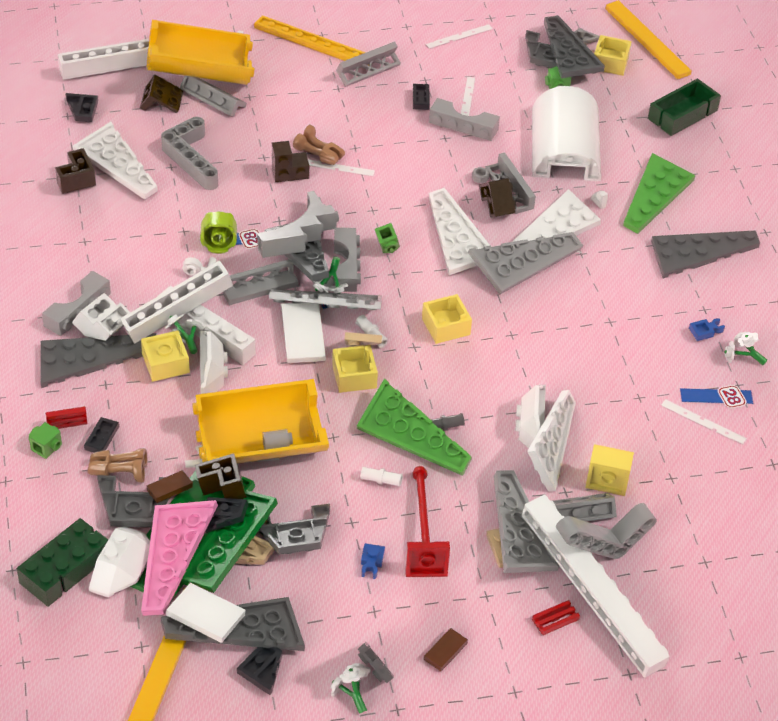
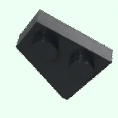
(82, 106)
(227, 513)
(261, 667)

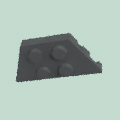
(380, 670)

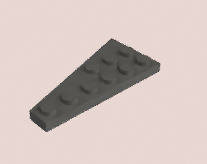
(569, 51)
(695, 250)
(310, 261)
(84, 355)
(264, 623)

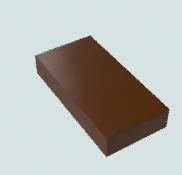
(169, 486)
(445, 649)

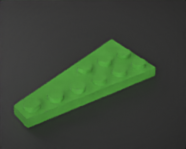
(656, 190)
(407, 427)

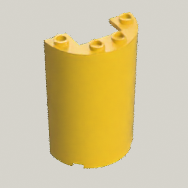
(199, 52)
(236, 418)

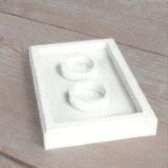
(205, 612)

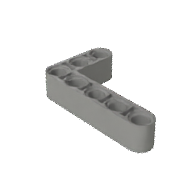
(177, 146)
(608, 542)

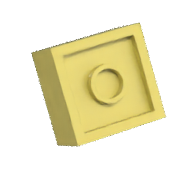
(613, 54)
(446, 318)
(165, 355)
(354, 368)
(609, 470)

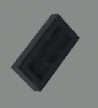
(421, 97)
(101, 435)

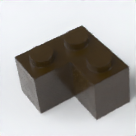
(288, 165)
(77, 173)
(498, 197)
(220, 475)

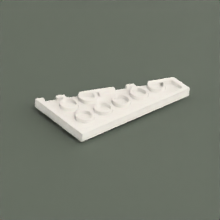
(117, 160)
(563, 216)
(455, 232)
(550, 442)

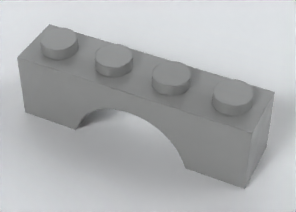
(482, 125)
(346, 245)
(61, 315)

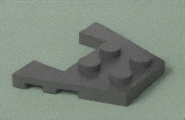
(539, 53)
(127, 508)
(298, 535)

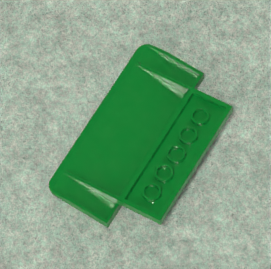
(221, 547)

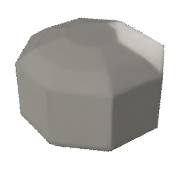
(480, 175)

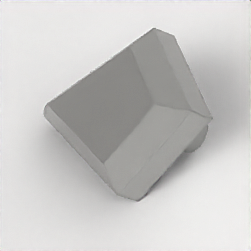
(585, 36)

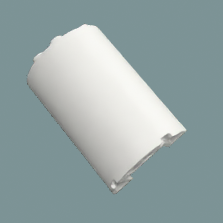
(566, 132)

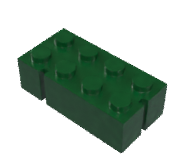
(684, 107)
(66, 557)

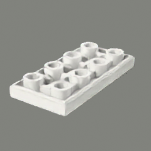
(303, 332)

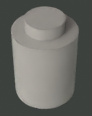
(277, 439)

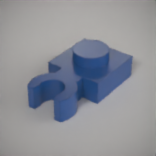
(704, 330)
(372, 558)

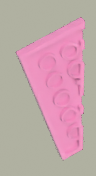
(173, 542)

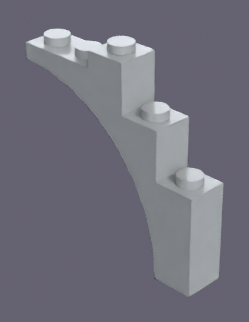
(305, 229)

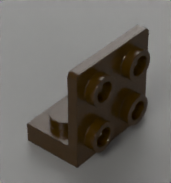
(162, 92)

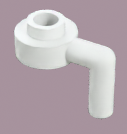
(193, 266)

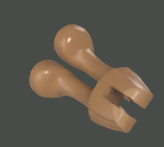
(328, 152)
(105, 463)

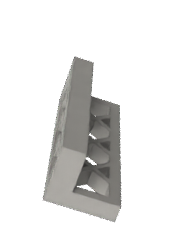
(368, 58)
(211, 95)
(520, 187)
(260, 285)
(588, 507)

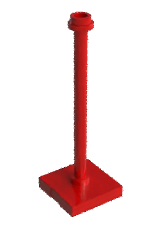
(426, 557)

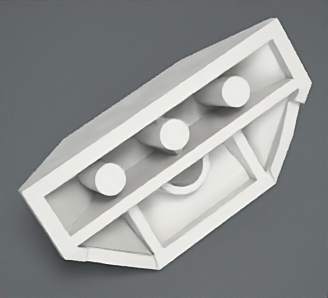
(212, 363)
(531, 414)
(120, 562)

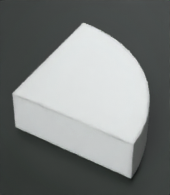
(600, 199)

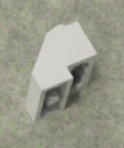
(101, 318)

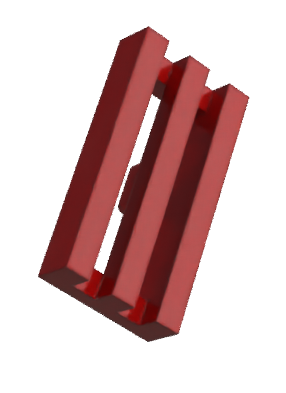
(67, 417)
(553, 614)

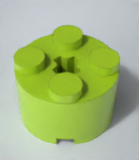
(218, 232)

